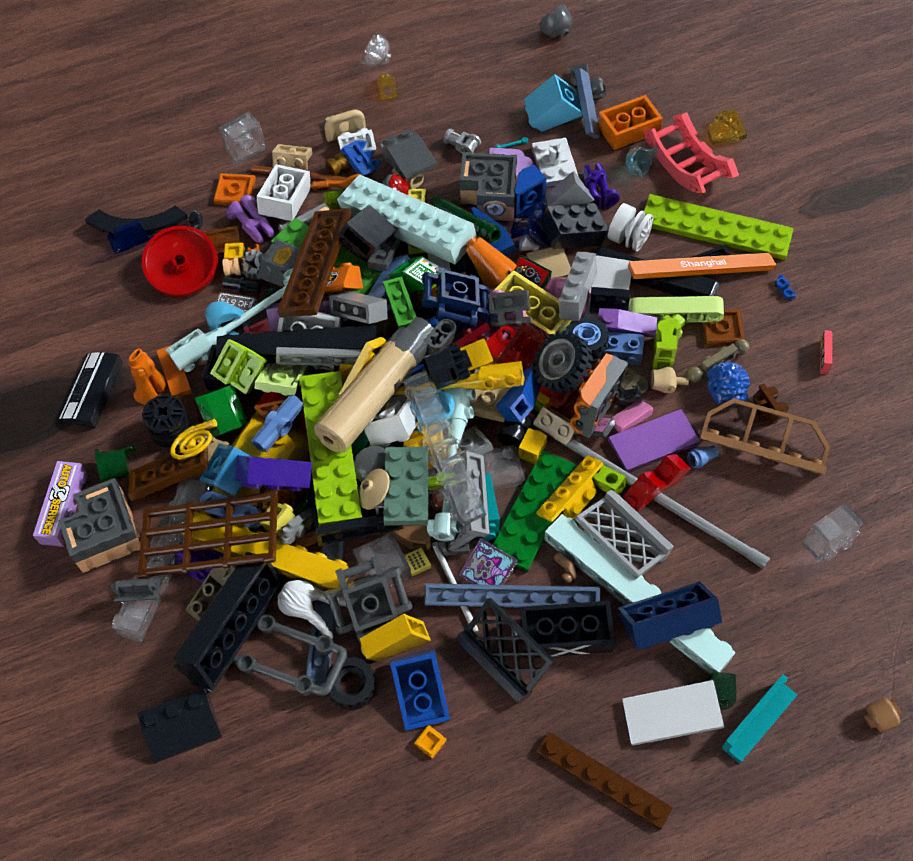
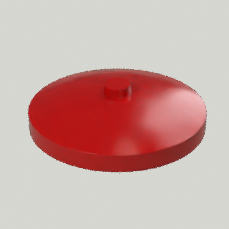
(179, 261)

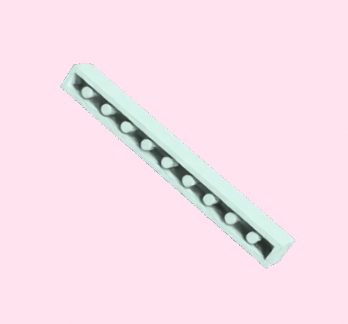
(604, 569)

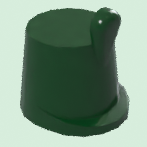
(113, 463)

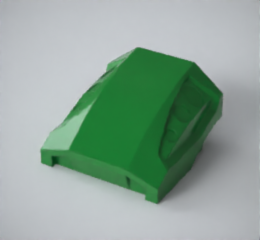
(223, 407)

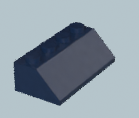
(670, 615)

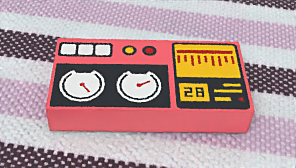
(825, 352)

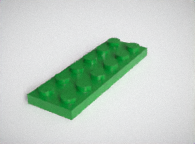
(523, 528)

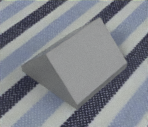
(569, 192)

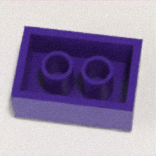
(273, 473)

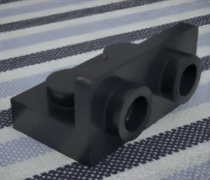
(609, 299)

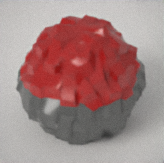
(396, 182)

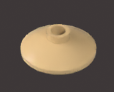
(373, 489)

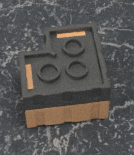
(489, 183)
(101, 528)

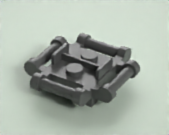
(367, 598)

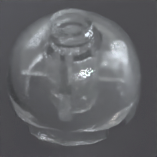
(376, 52)

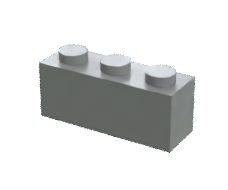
(358, 307)

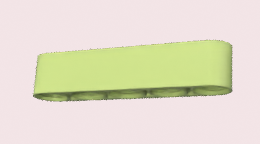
(690, 308)

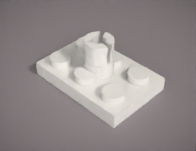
(554, 160)

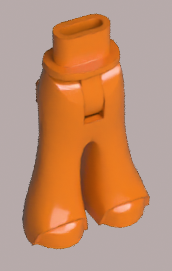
(146, 377)

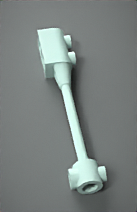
(198, 345)
(443, 526)

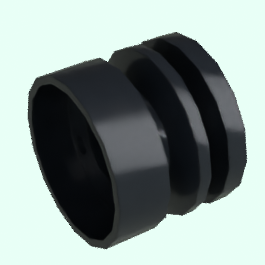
(165, 419)

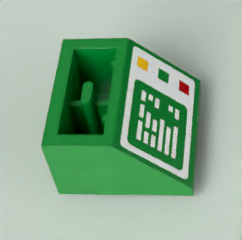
(412, 273)

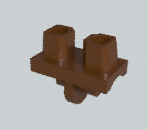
(766, 397)

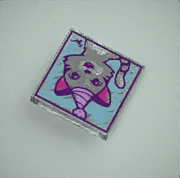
(488, 565)

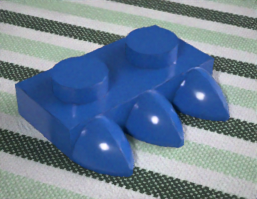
(360, 158)

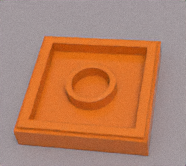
(233, 187)

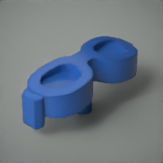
(782, 284)

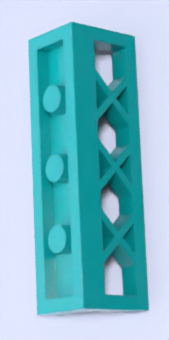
(759, 720)

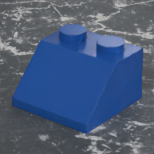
(529, 188)

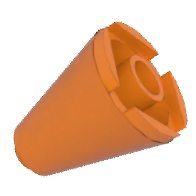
(488, 262)

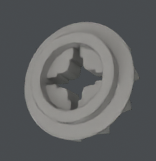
(247, 270)

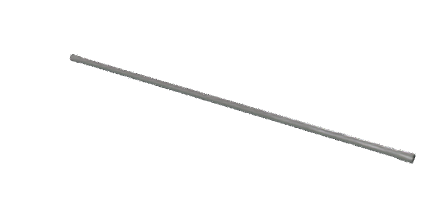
(750, 553)

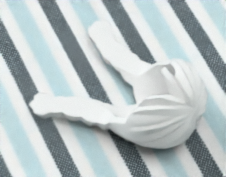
(296, 601)

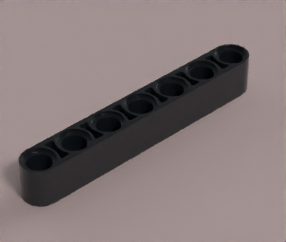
(680, 285)

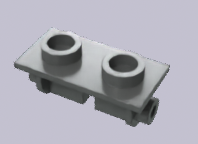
(136, 589)

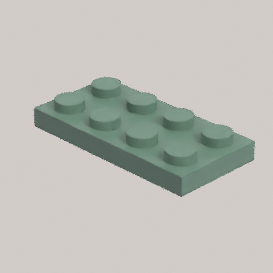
(408, 487)

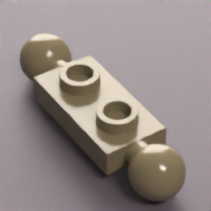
(723, 355)

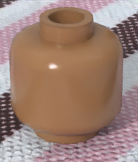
(883, 715)

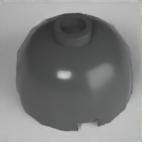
(557, 23)

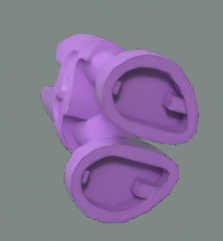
(255, 226)

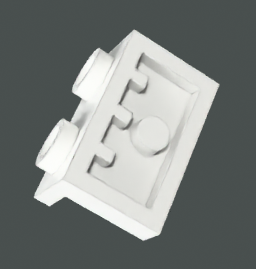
(362, 134)

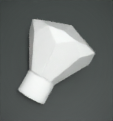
(527, 244)

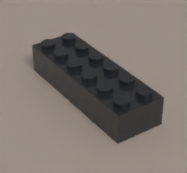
(227, 623)

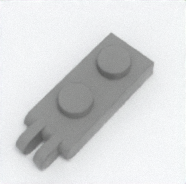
(297, 527)

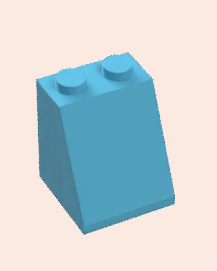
(552, 104)

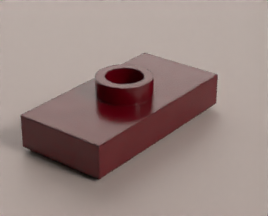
(470, 334)

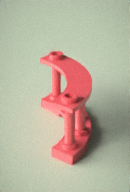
(717, 165)

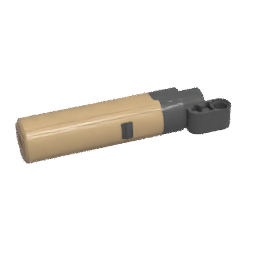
(380, 380)

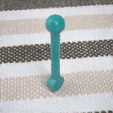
(524, 140)

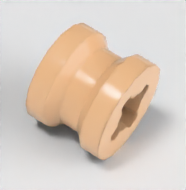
(232, 267)

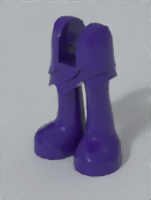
(599, 177)

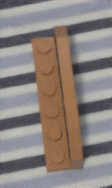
(772, 453)

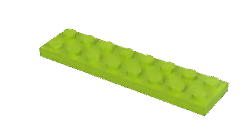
(719, 227)
(331, 471)

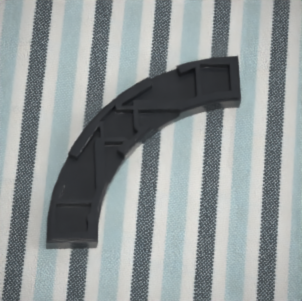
(168, 218)

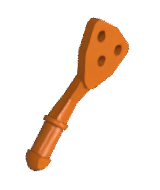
(332, 183)

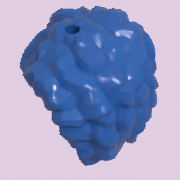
(727, 382)

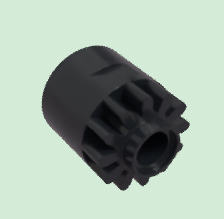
(448, 366)

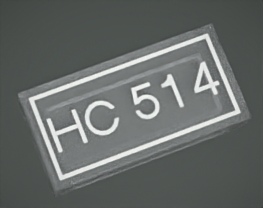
(242, 302)

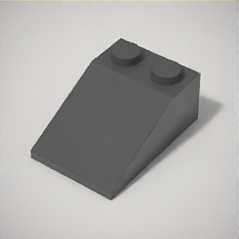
(407, 154)

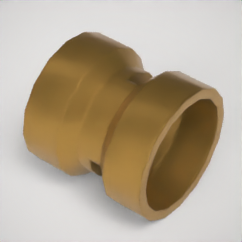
(337, 164)

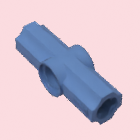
(277, 423)

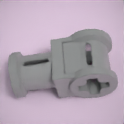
(462, 142)

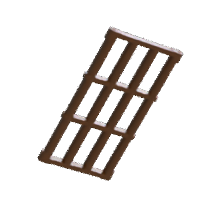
(225, 542)

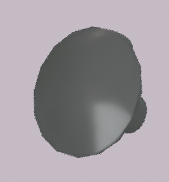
(369, 460)

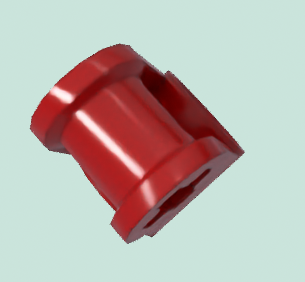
(496, 343)

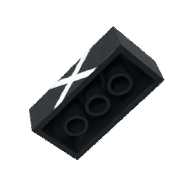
(570, 628)

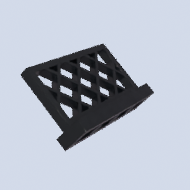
(496, 665)

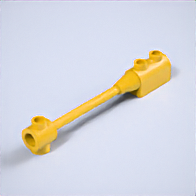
(488, 378)

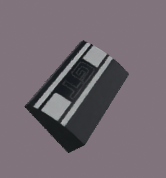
(91, 389)

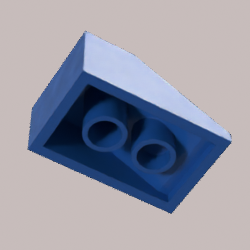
(419, 689)

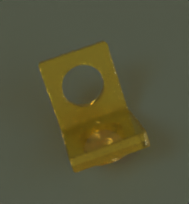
(386, 79)

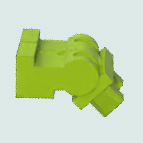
(666, 341)

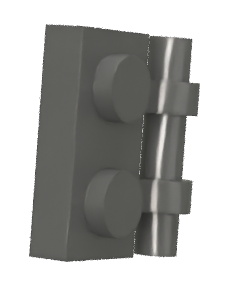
(509, 302)

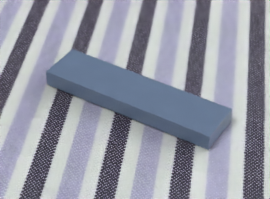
(587, 103)

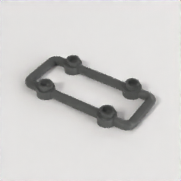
(304, 683)

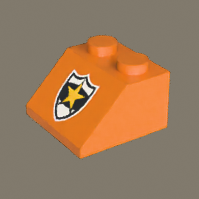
(344, 279)

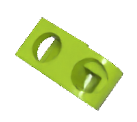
(609, 479)

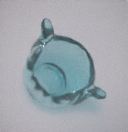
(639, 160)

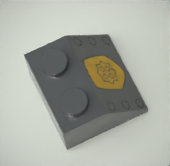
(278, 260)

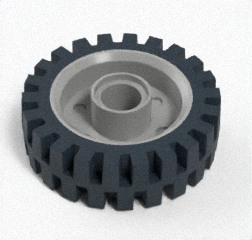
(562, 362)

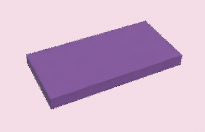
(654, 440)

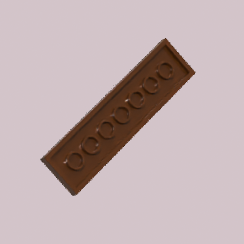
(314, 264)

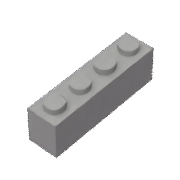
(577, 286)

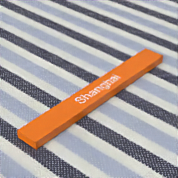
(701, 265)

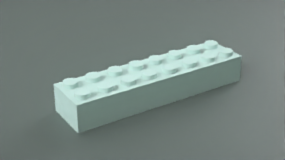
(415, 220)

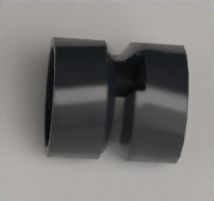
(514, 432)

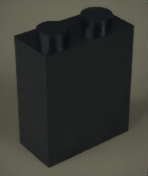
(368, 232)

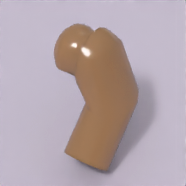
(568, 565)

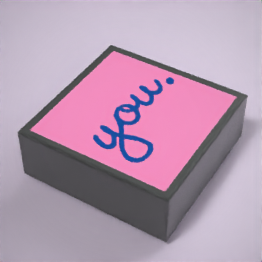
(604, 427)

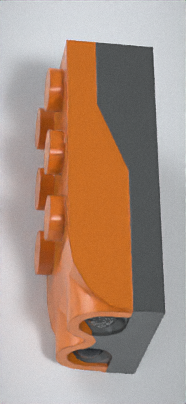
(598, 394)

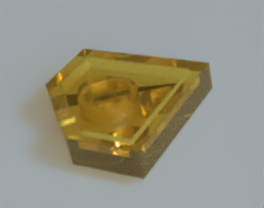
(726, 128)

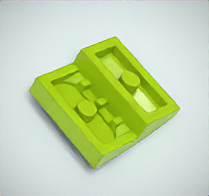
(238, 366)

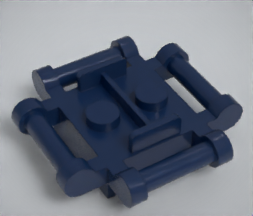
(456, 296)

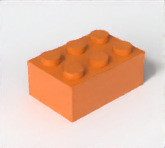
(628, 121)

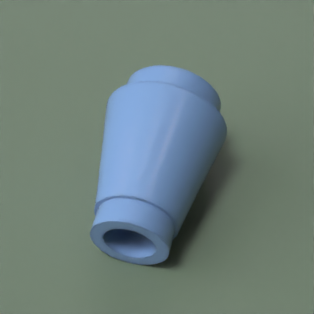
(700, 456)

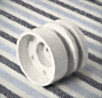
(630, 227)

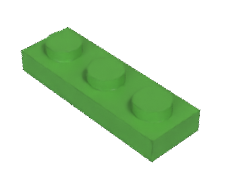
(399, 301)

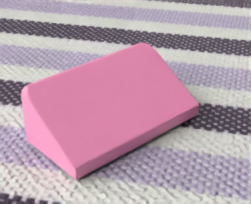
(632, 416)

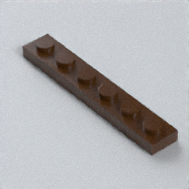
(604, 780)

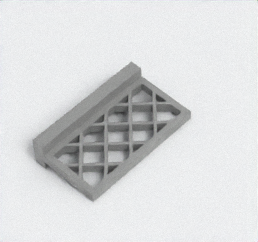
(480, 526)
(634, 526)

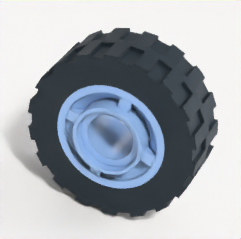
(593, 333)

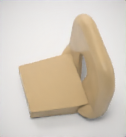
(344, 122)

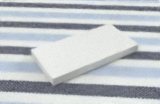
(610, 274)
(673, 713)

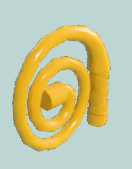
(190, 436)

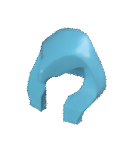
(221, 312)

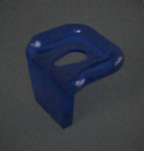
(526, 223)
(128, 237)

